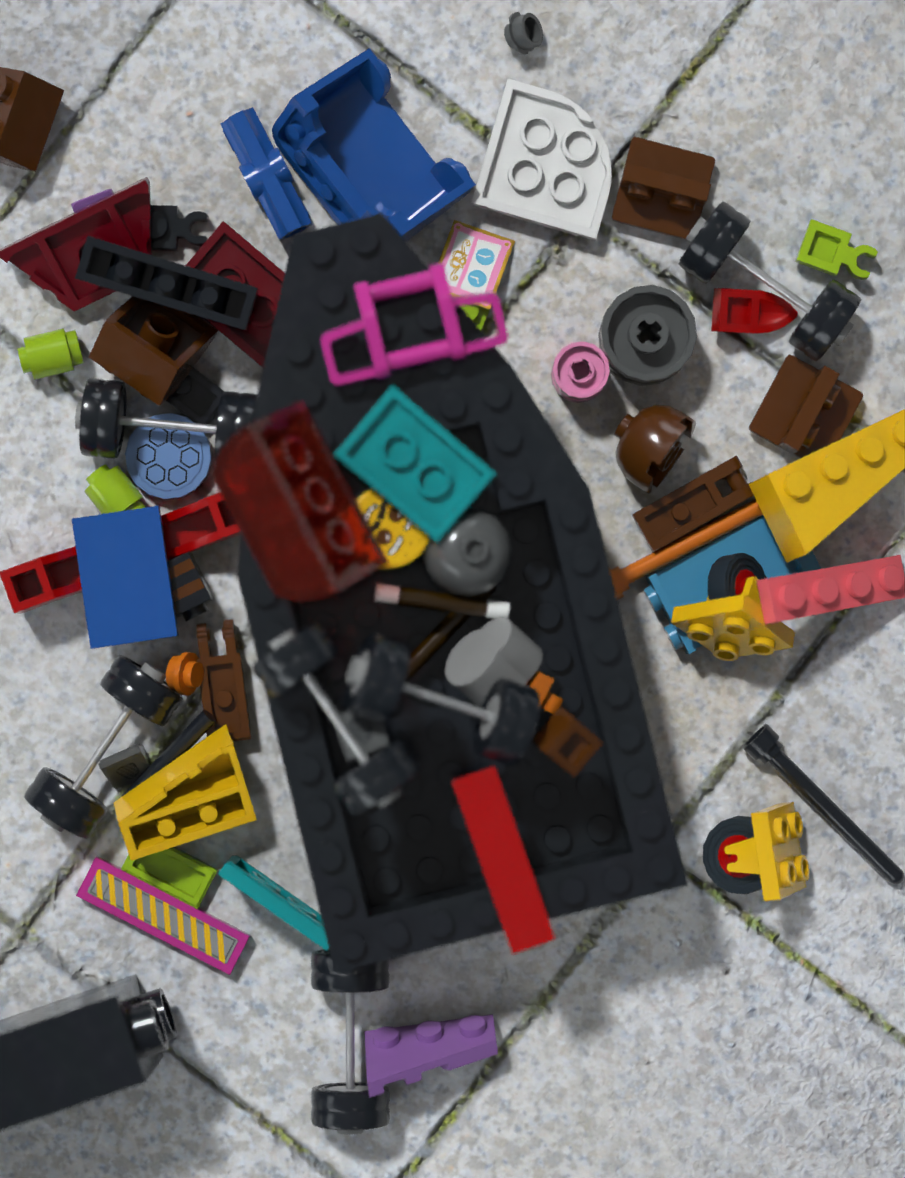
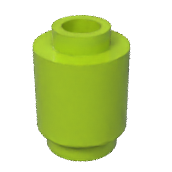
(50, 353)
(112, 490)

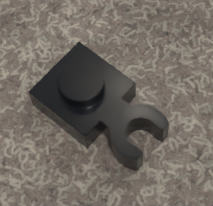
(168, 227)

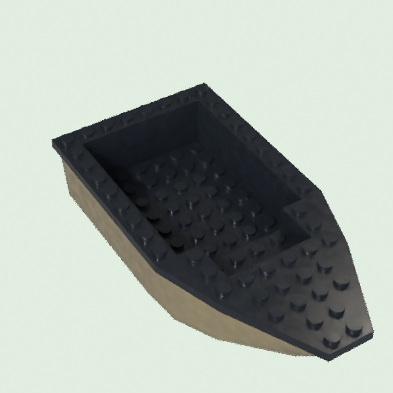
(409, 870)

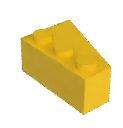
(186, 799)

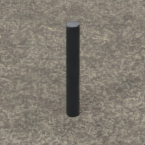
(180, 745)

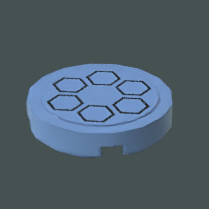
(168, 460)

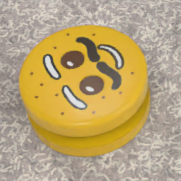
(394, 532)

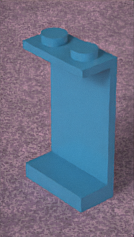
(687, 578)

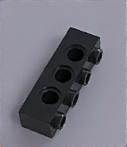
(167, 283)

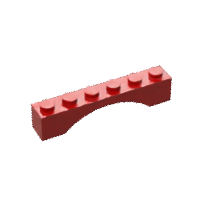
(58, 573)

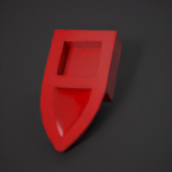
(749, 311)

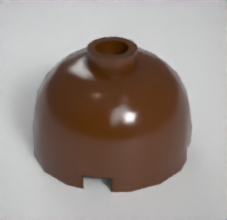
(651, 444)

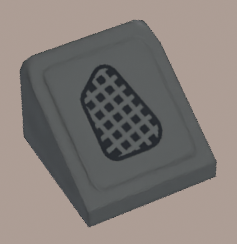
(368, 733)
(125, 766)

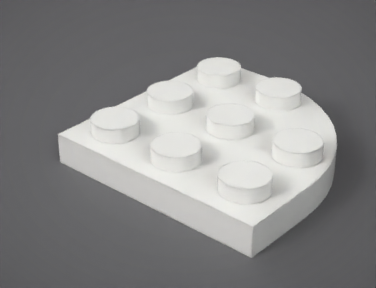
(545, 163)

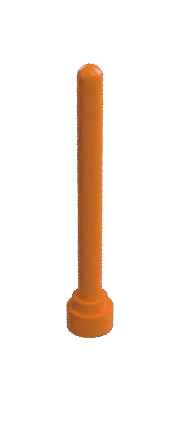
(623, 577)

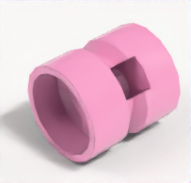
(580, 372)

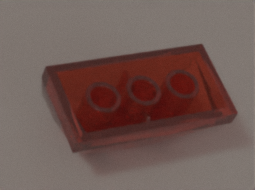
(295, 507)

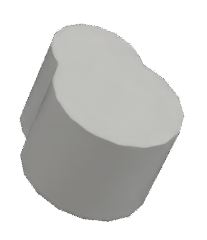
(489, 655)

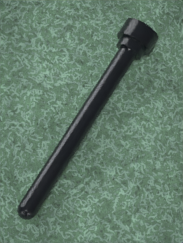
(767, 748)

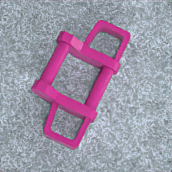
(452, 346)

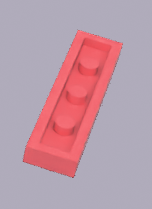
(831, 589)

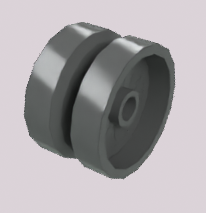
(651, 310)

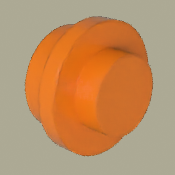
(184, 673)

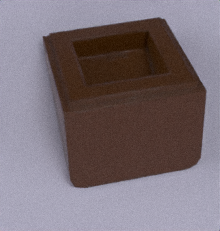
(567, 742)

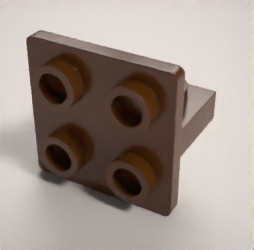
(663, 188)
(805, 408)

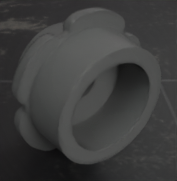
(523, 32)

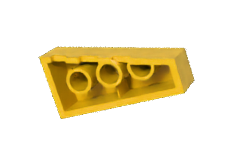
(827, 486)

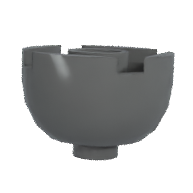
(470, 555)

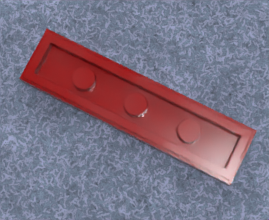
(503, 860)

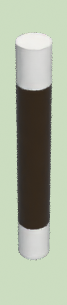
(441, 601)

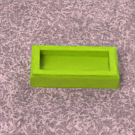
(174, 874)

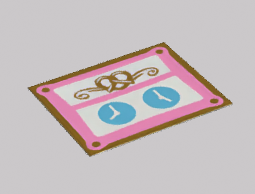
(474, 260)

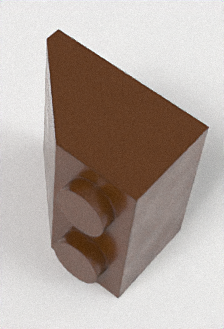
(151, 346)

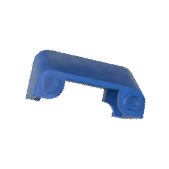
(362, 154)

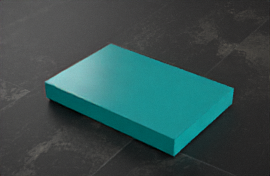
(414, 464)
(275, 899)

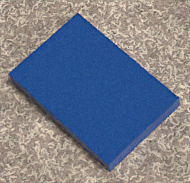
(125, 577)

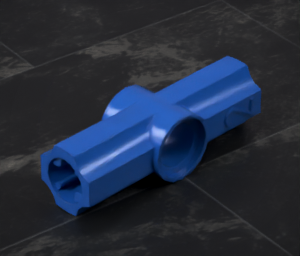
(266, 174)

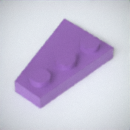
(416, 1048)

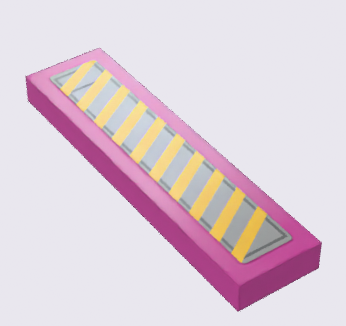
(163, 915)

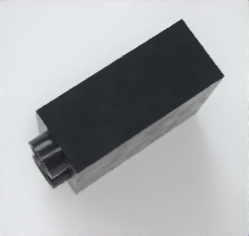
(81, 1049)

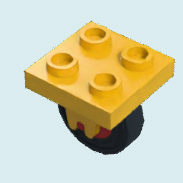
(732, 615)
(758, 853)

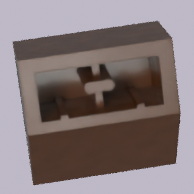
(26, 117)

